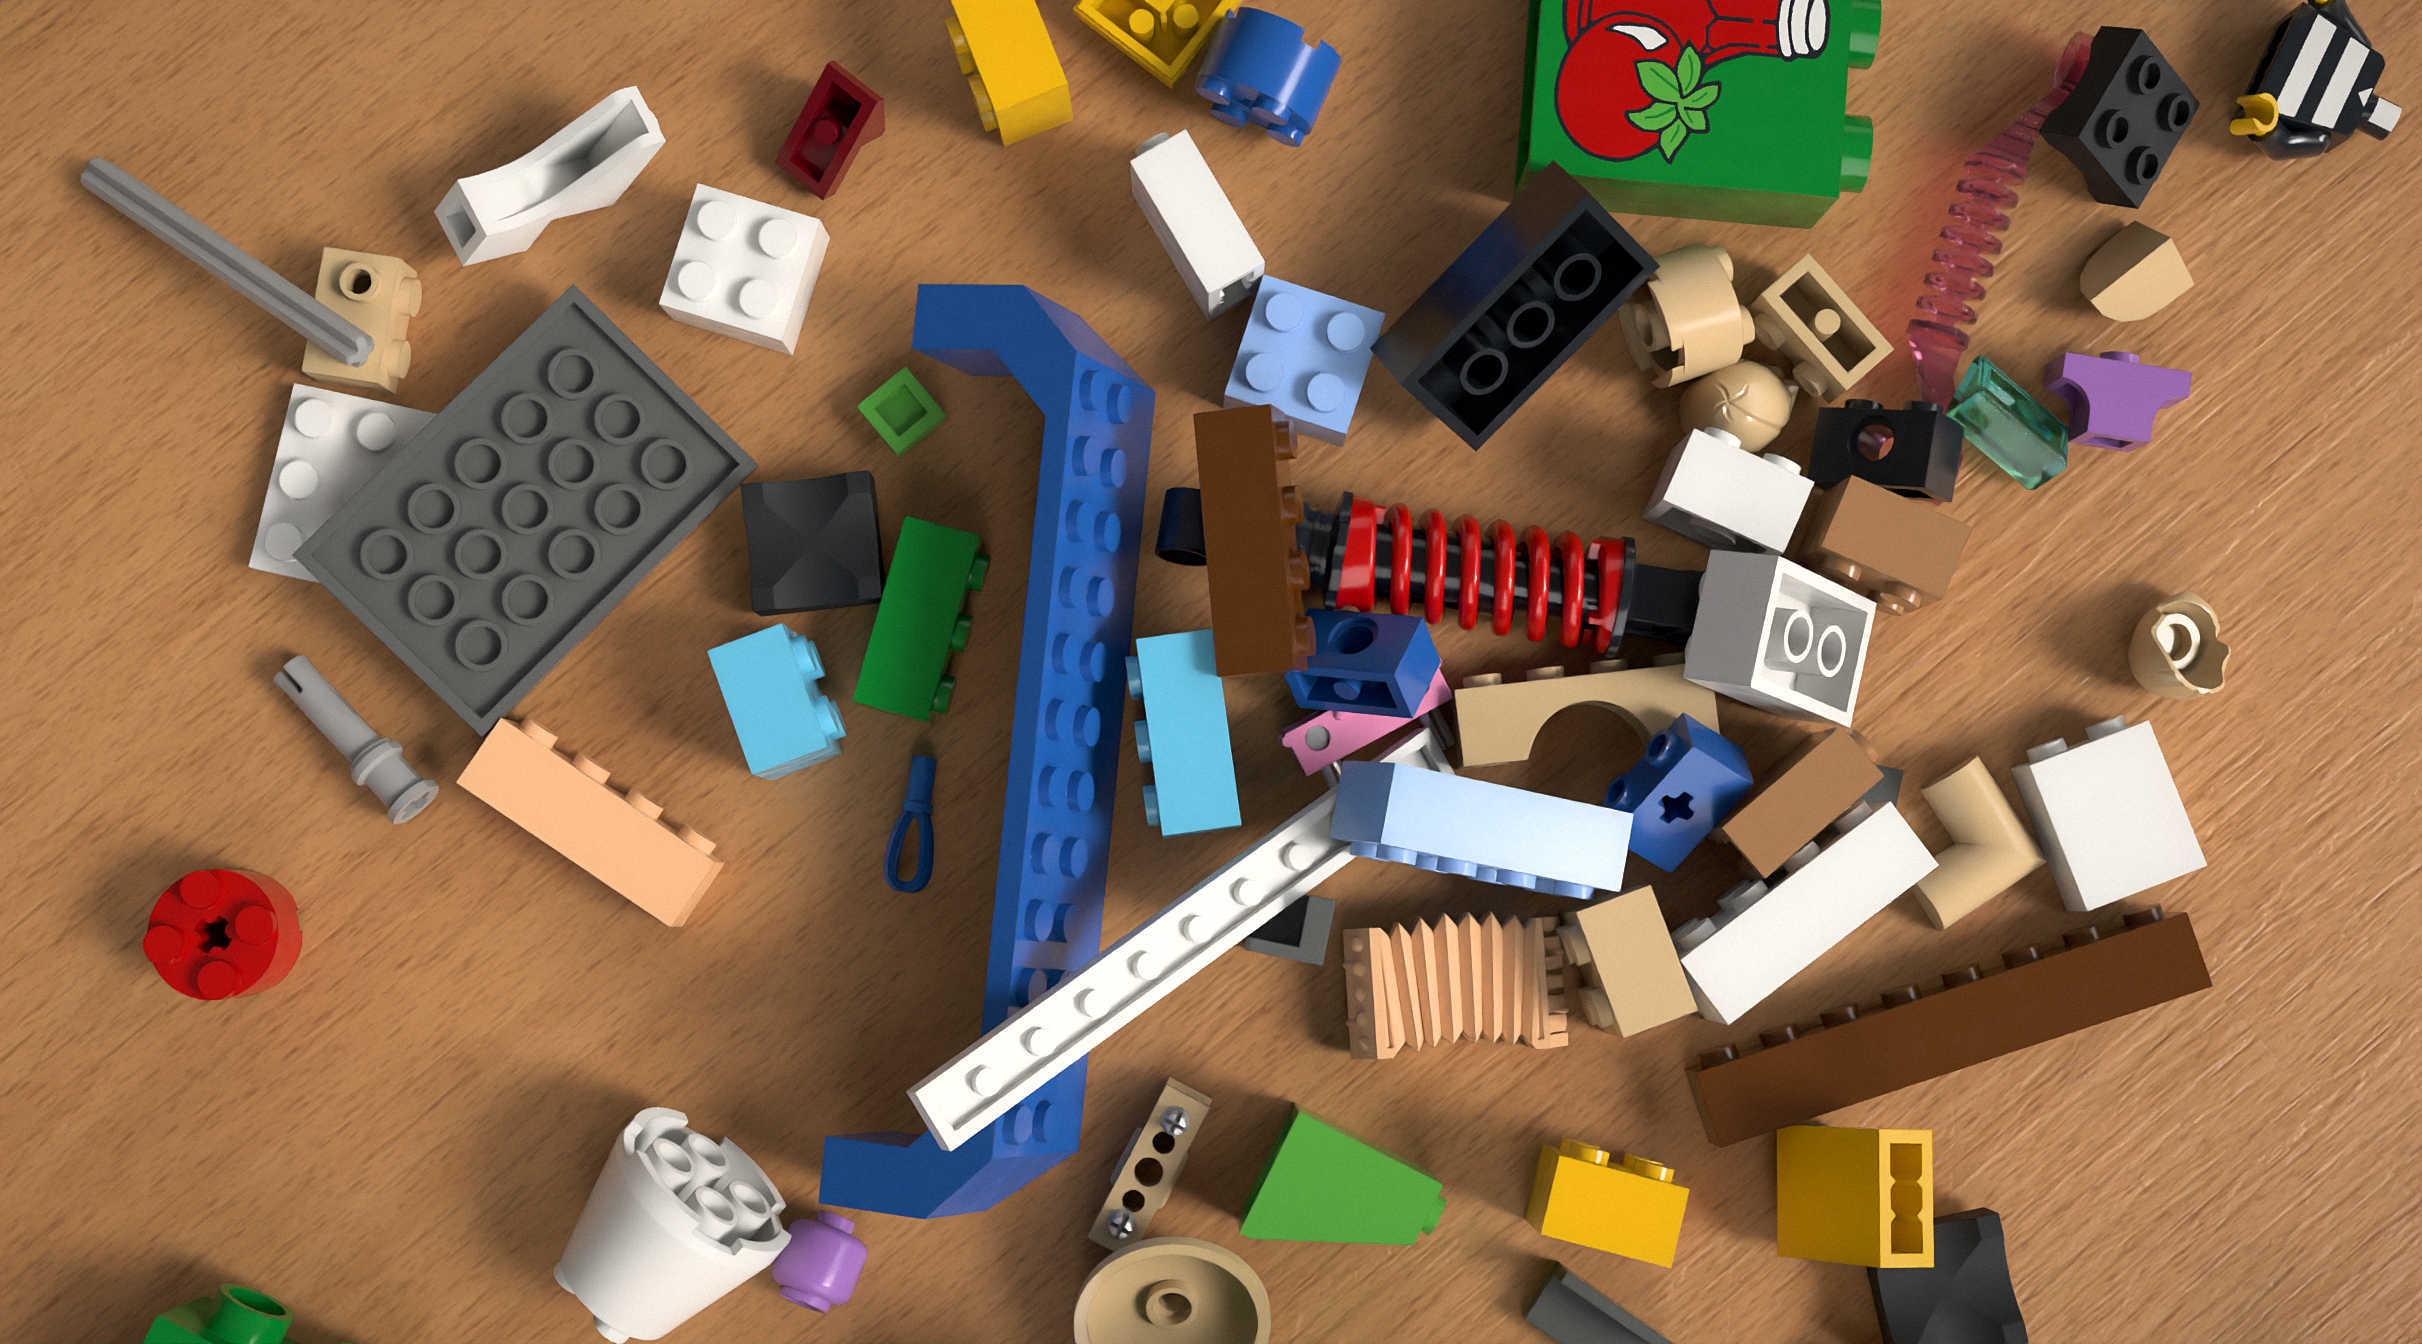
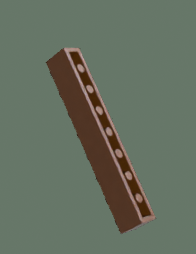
(1946, 1026)

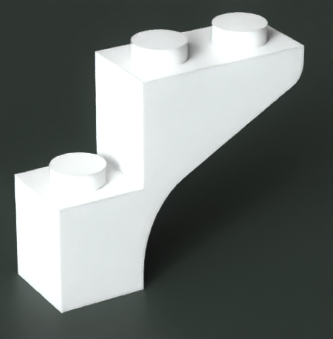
(566, 175)

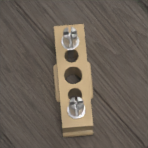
(1179, 1114)

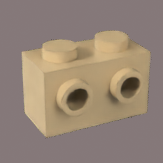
(377, 298)
(1817, 330)

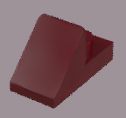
(831, 130)

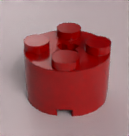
(187, 935)

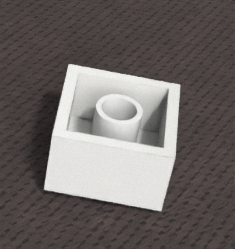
(745, 269)
(1728, 495)

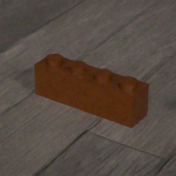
(1252, 542)

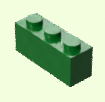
(922, 621)

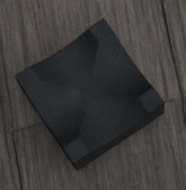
(2122, 117)
(813, 543)
(1961, 1297)

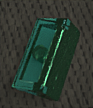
(2009, 425)

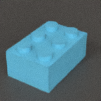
(1184, 734)

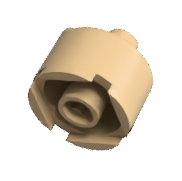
(1686, 316)

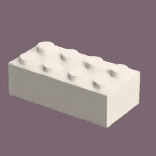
(1799, 910)

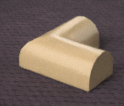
(1988, 846)

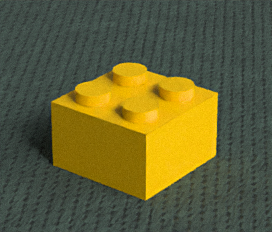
(1014, 64)
(1606, 1204)

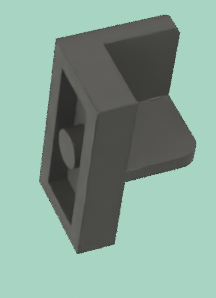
(1296, 932)

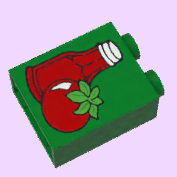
(1699, 105)

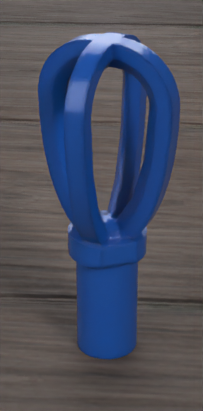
(916, 806)

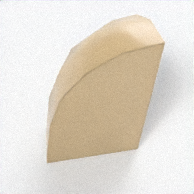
(2134, 274)

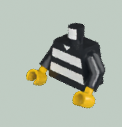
(2314, 85)

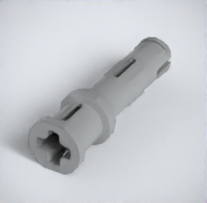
(373, 759)

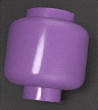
(820, 1262)

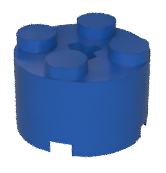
(1266, 75)

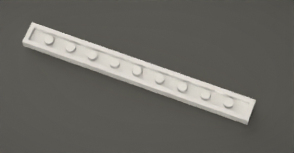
(1144, 965)

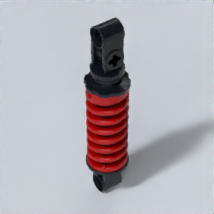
(1370, 554)

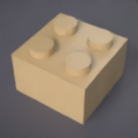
(1625, 962)

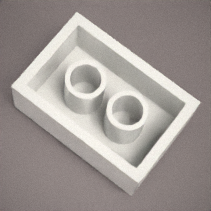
(1779, 638)

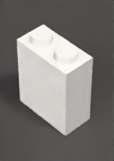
(1195, 223)
(2107, 814)

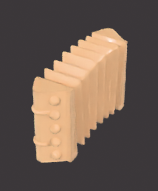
(1454, 982)

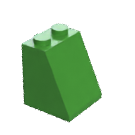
(1338, 1188)

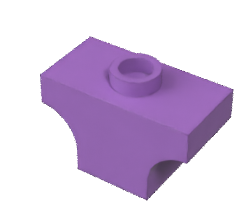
(2113, 397)

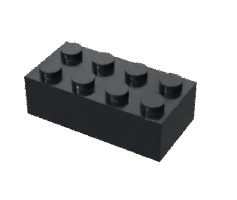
(1514, 306)

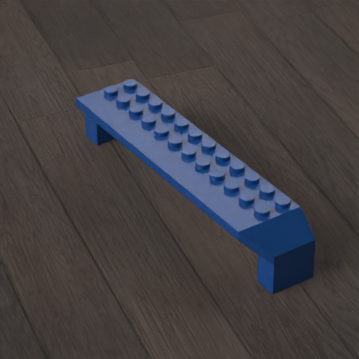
(1061, 732)

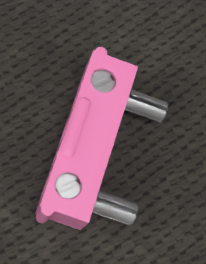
(1331, 735)

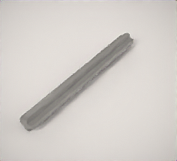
(228, 262)

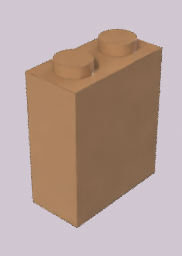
(1795, 801)

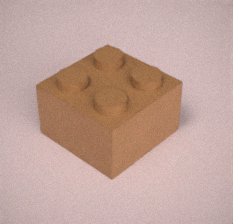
(1882, 546)

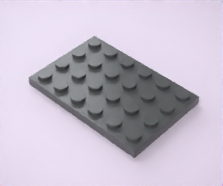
(526, 511)

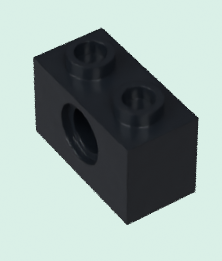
(1917, 466)

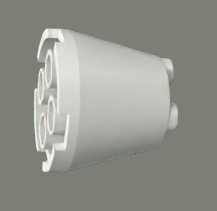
(669, 1228)

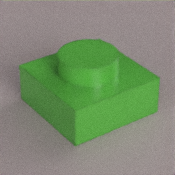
(902, 412)

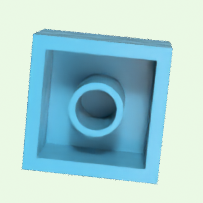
(777, 701)

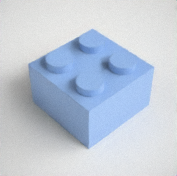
(1304, 357)

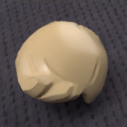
(1742, 400)
(2178, 649)

